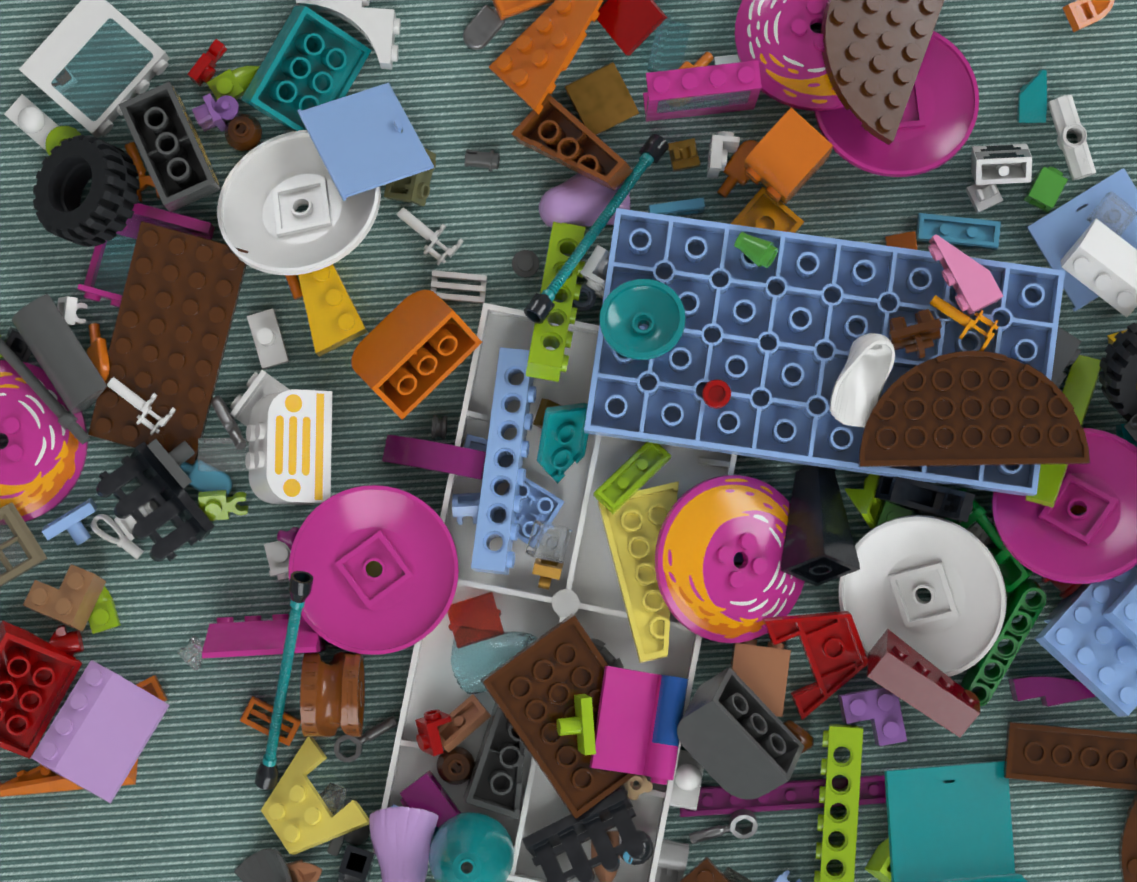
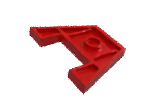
(830, 648)

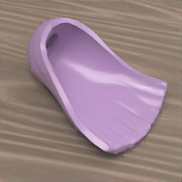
(577, 202)
(402, 842)

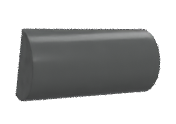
(59, 354)

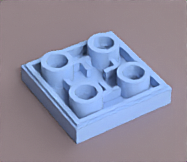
(536, 505)

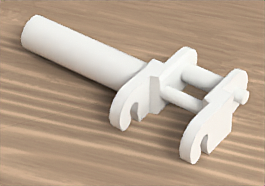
(429, 235)
(141, 405)

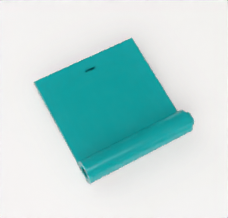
(952, 827)

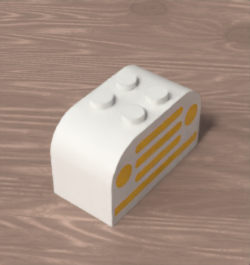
(291, 447)

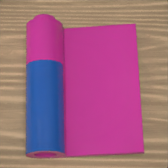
(639, 723)

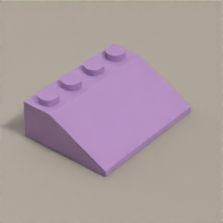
(100, 731)

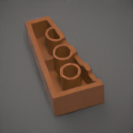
(572, 144)

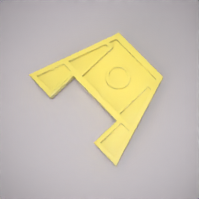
(299, 811)

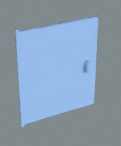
(364, 141)
(1064, 226)

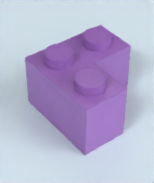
(879, 707)

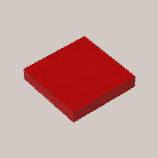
(630, 21)

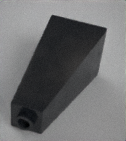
(818, 531)

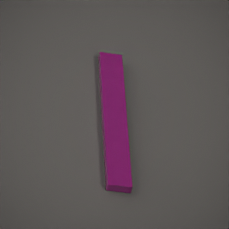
(789, 796)

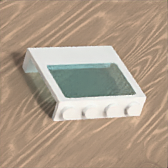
(95, 64)

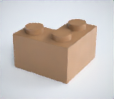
(71, 602)

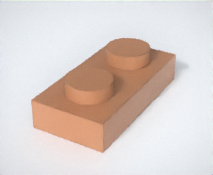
(465, 720)

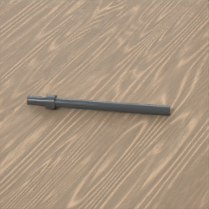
(66, 419)

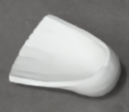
(862, 379)

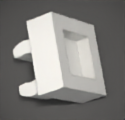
(984, 196)
(68, 308)

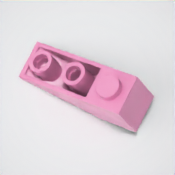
(971, 280)

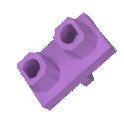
(215, 112)

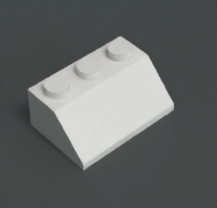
(1105, 266)

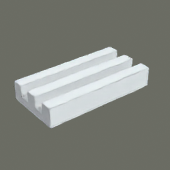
(459, 276)

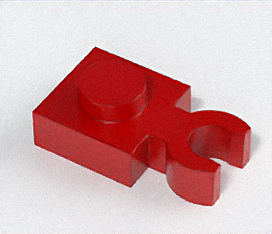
(204, 67)

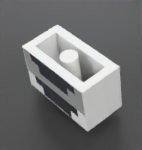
(1001, 164)

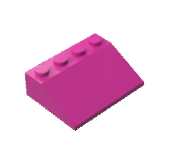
(257, 637)

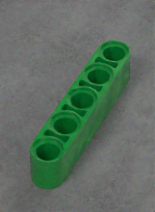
(1016, 634)

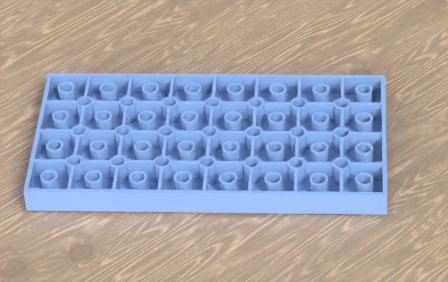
(787, 336)

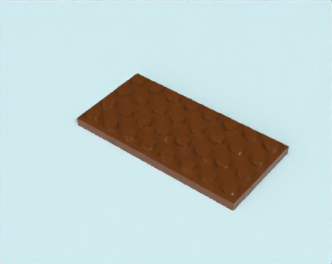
(169, 337)

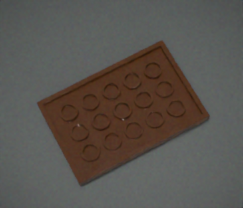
(539, 689)

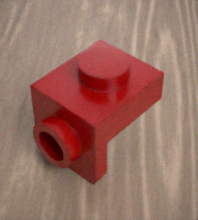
(429, 737)

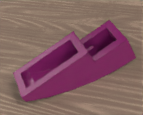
(1050, 689)

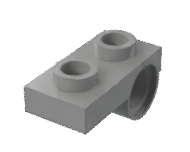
(672, 861)

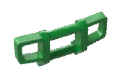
(979, 516)

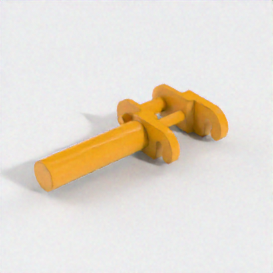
(965, 320)

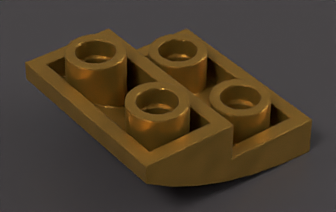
(601, 99)

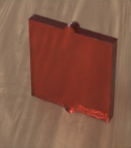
(475, 620)

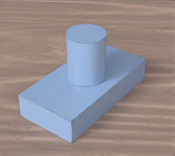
(72, 523)

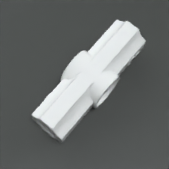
(1067, 120)

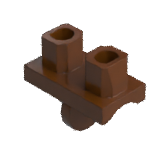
(915, 337)

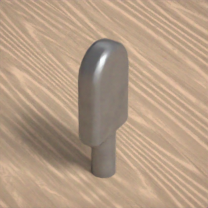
(482, 28)
(228, 422)

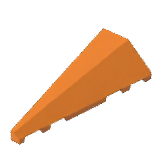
(44, 781)

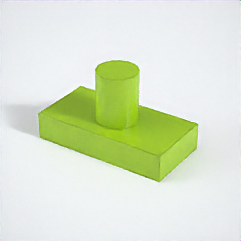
(581, 725)

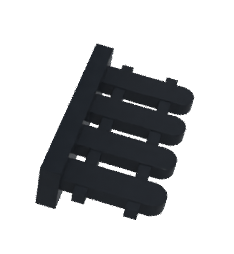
(162, 488)
(588, 826)

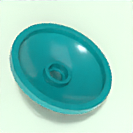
(638, 304)

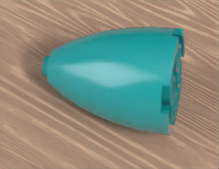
(473, 840)

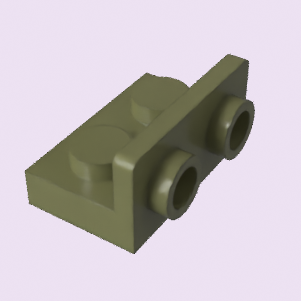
(412, 188)

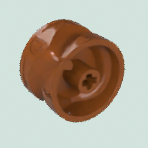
(332, 695)

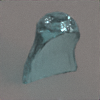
(480, 659)

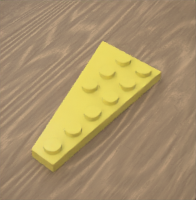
(632, 544)

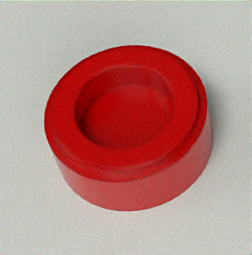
(716, 394)

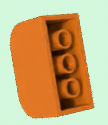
(787, 157)
(413, 350)

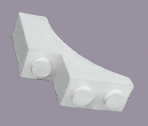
(375, 24)

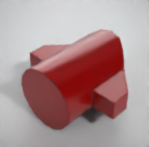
(67, 642)

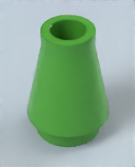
(757, 249)

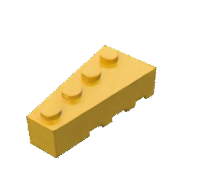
(329, 310)

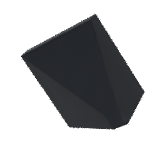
(17, 344)

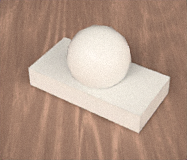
(31, 120)
(686, 782)

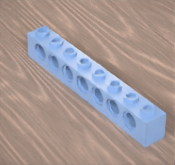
(484, 559)

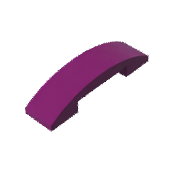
(434, 456)

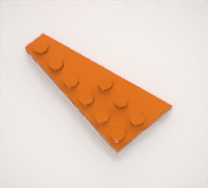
(545, 50)

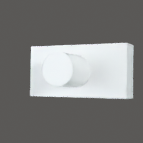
(268, 338)

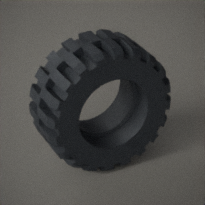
(109, 198)
(1120, 373)

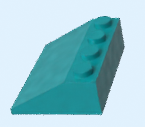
(305, 68)

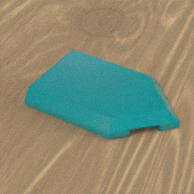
(562, 438)

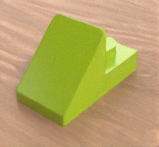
(865, 502)

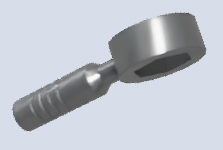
(369, 735)
(718, 831)

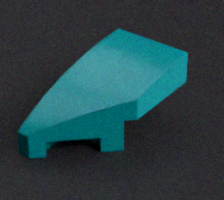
(1033, 100)

